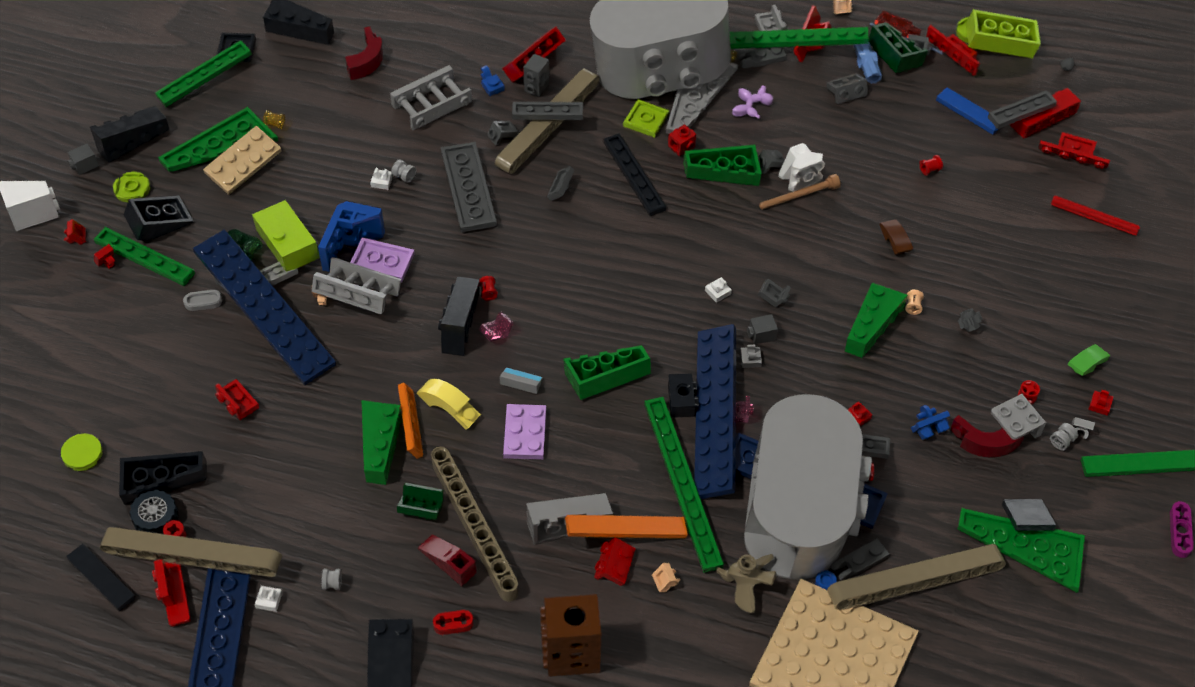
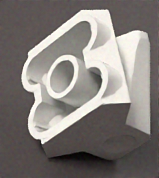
(802, 167)

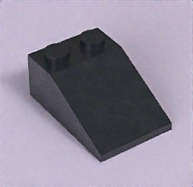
(156, 216)
(390, 652)

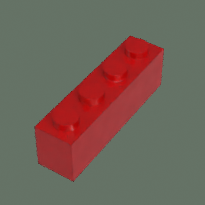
(541, 47)
(1066, 106)

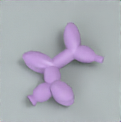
(746, 96)

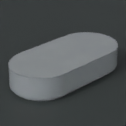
(202, 300)

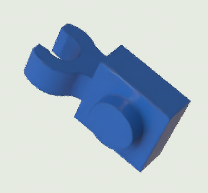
(491, 83)

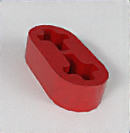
(453, 622)

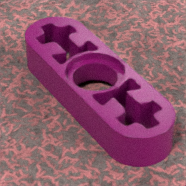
(1177, 537)

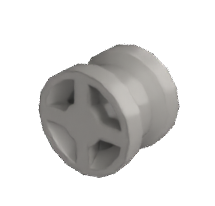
(331, 579)

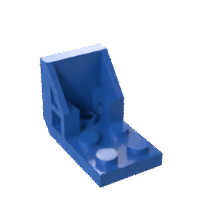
(351, 218)

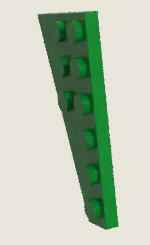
(213, 141)
(1051, 553)

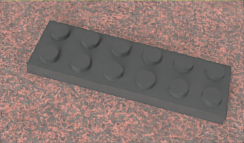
(468, 187)

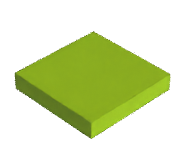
(646, 118)

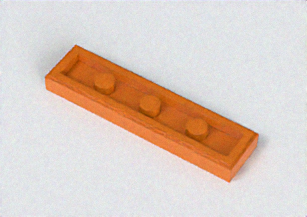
(410, 420)

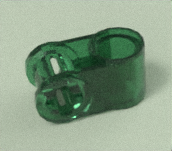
(248, 243)

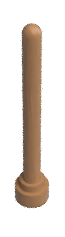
(831, 182)

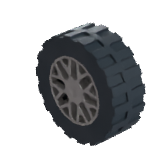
(153, 511)

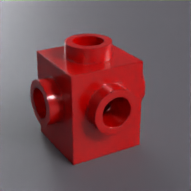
(682, 140)

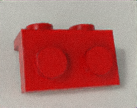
(237, 399)
(614, 561)

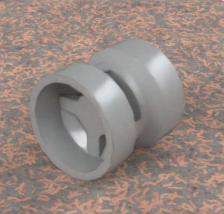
(406, 172)
(1062, 438)

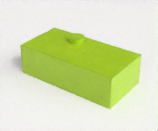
(1003, 34)
(286, 236)

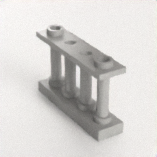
(429, 84)
(353, 294)

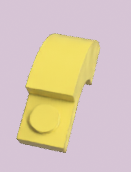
(444, 395)

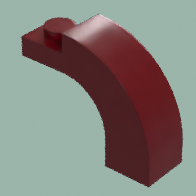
(367, 60)
(983, 443)

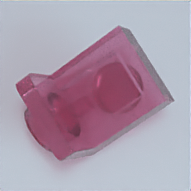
(497, 329)
(743, 410)

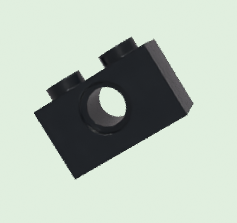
(682, 405)

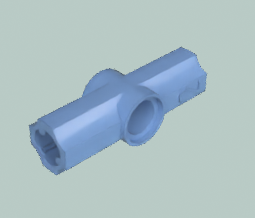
(868, 62)

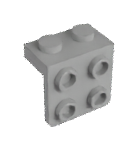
(1019, 418)

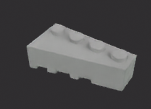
(547, 518)

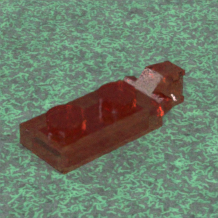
(898, 23)

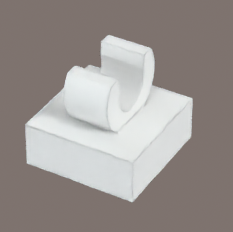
(381, 179)
(718, 290)
(268, 598)

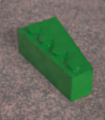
(875, 315)

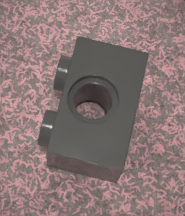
(536, 75)

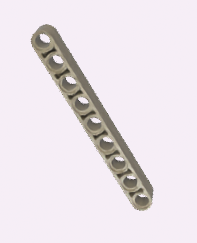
(539, 130)
(476, 530)
(191, 552)
(916, 577)

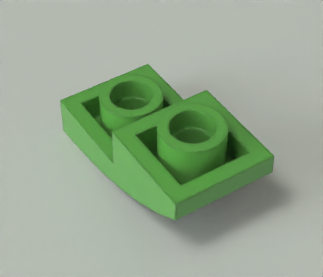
(1088, 359)

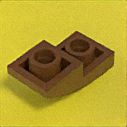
(897, 235)

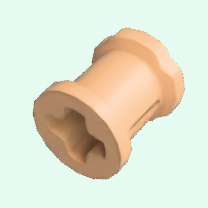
(914, 302)

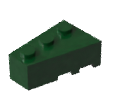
(895, 49)

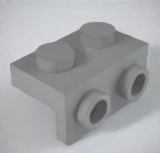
(770, 20)

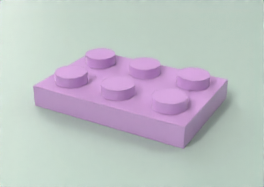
(383, 257)
(524, 431)

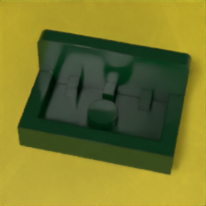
(421, 501)

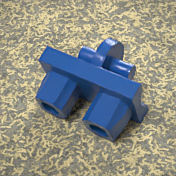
(923, 427)

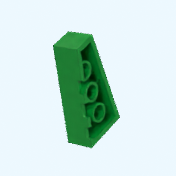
(724, 164)
(606, 370)
(380, 433)

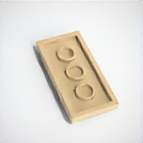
(242, 160)

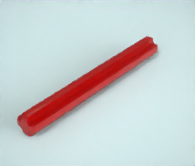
(1095, 215)

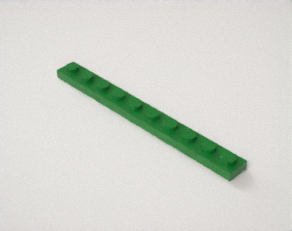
(799, 37)
(683, 485)

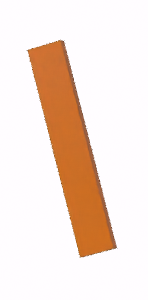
(625, 526)

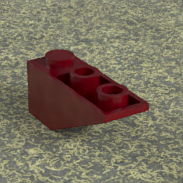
(449, 559)

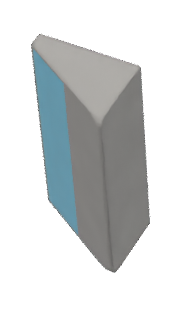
(520, 380)

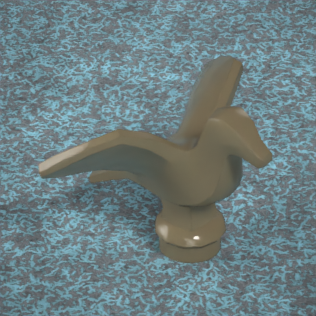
(747, 574)

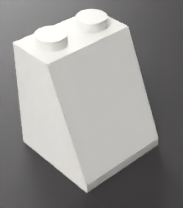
(29, 202)

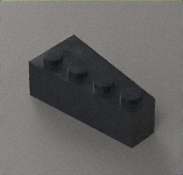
(297, 22)
(128, 133)
(458, 315)
(159, 473)

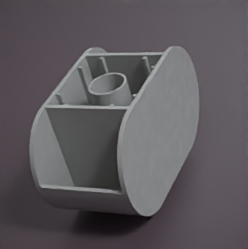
(659, 44)
(806, 486)

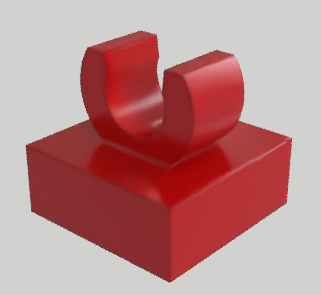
(75, 232)
(105, 256)
(1101, 402)
(860, 413)

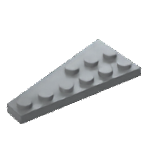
(692, 102)

